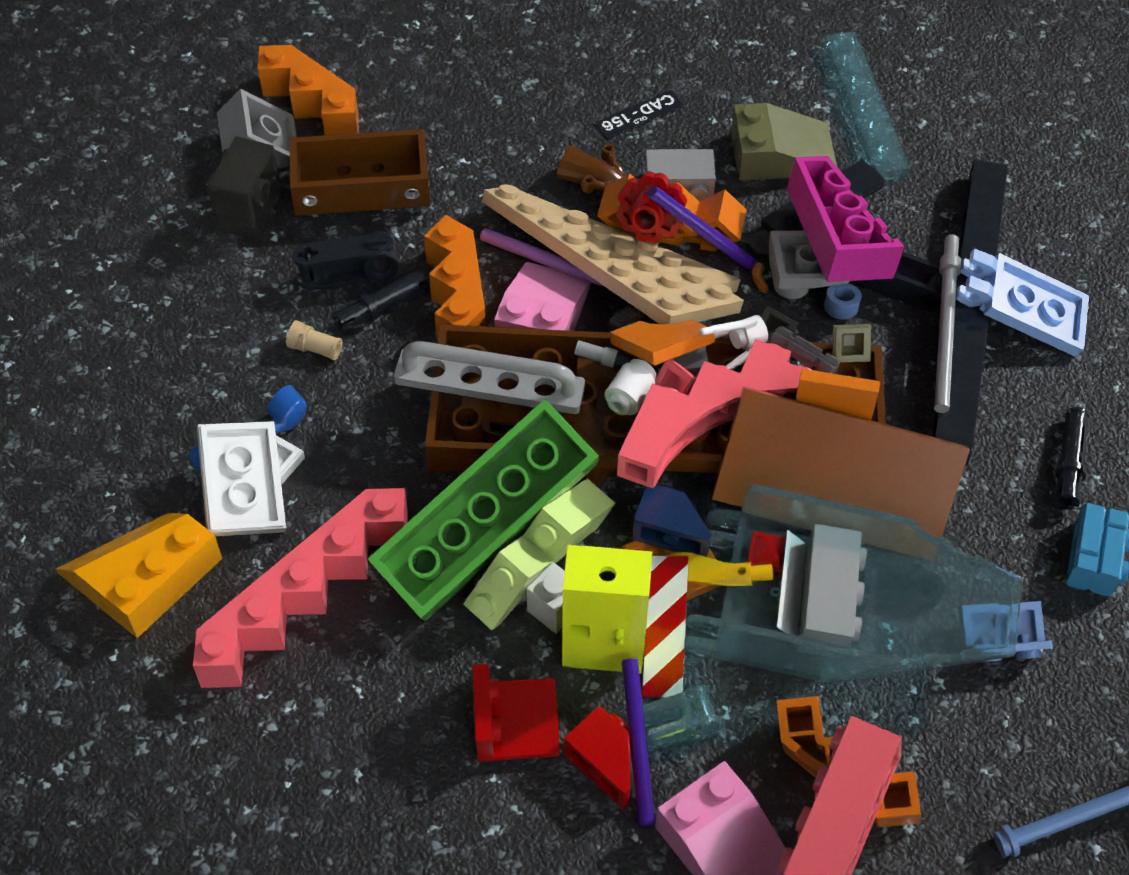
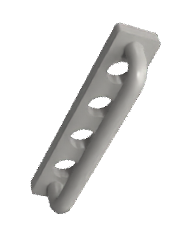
(492, 368)

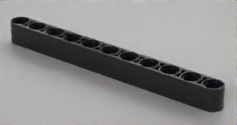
(979, 232)

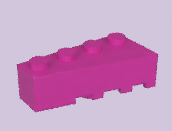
(839, 226)

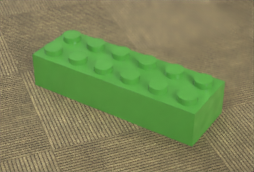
(484, 510)

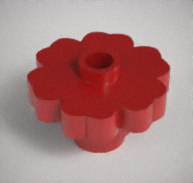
(642, 214)

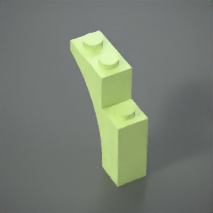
(516, 566)

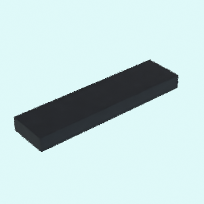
(863, 182)

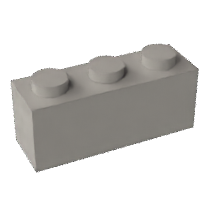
(832, 586)

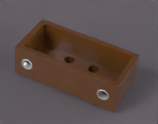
(321, 161)

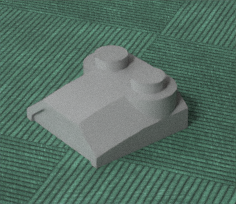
(794, 264)

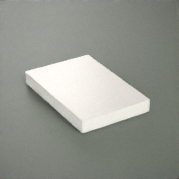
(241, 478)

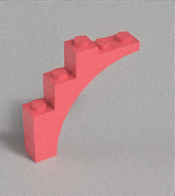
(674, 419)

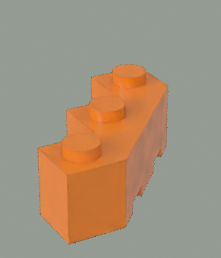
(311, 87)
(718, 211)
(456, 275)
(805, 743)

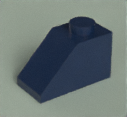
(670, 522)

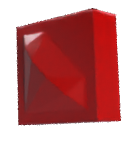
(767, 550)

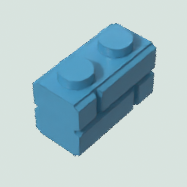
(1099, 550)

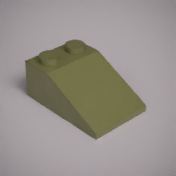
(771, 138)

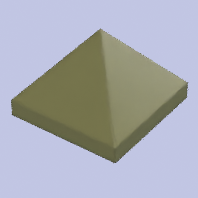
(852, 342)

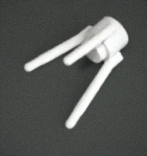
(741, 334)

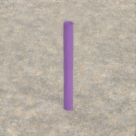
(534, 253)

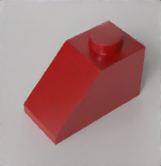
(602, 753)

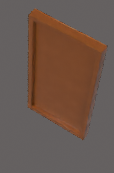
(838, 460)

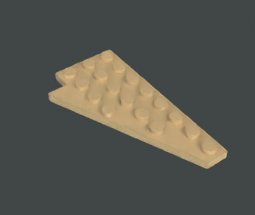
(642, 273)

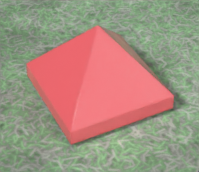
(675, 377)

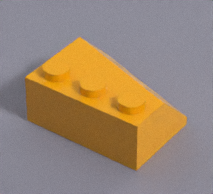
(145, 569)

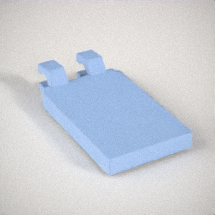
(1025, 300)

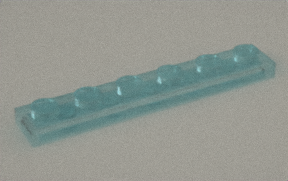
(866, 105)

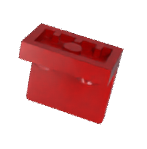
(514, 717)

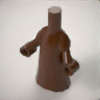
(590, 171)

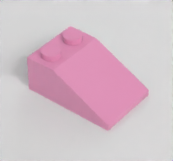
(542, 299)
(720, 827)

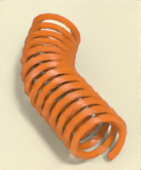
(758, 271)

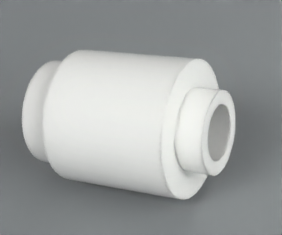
(630, 387)

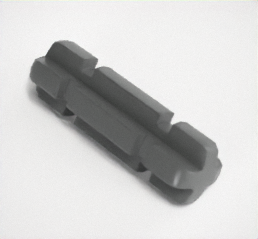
(805, 351)

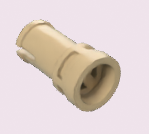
(306, 338)

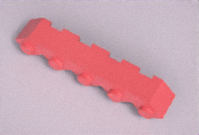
(296, 586)

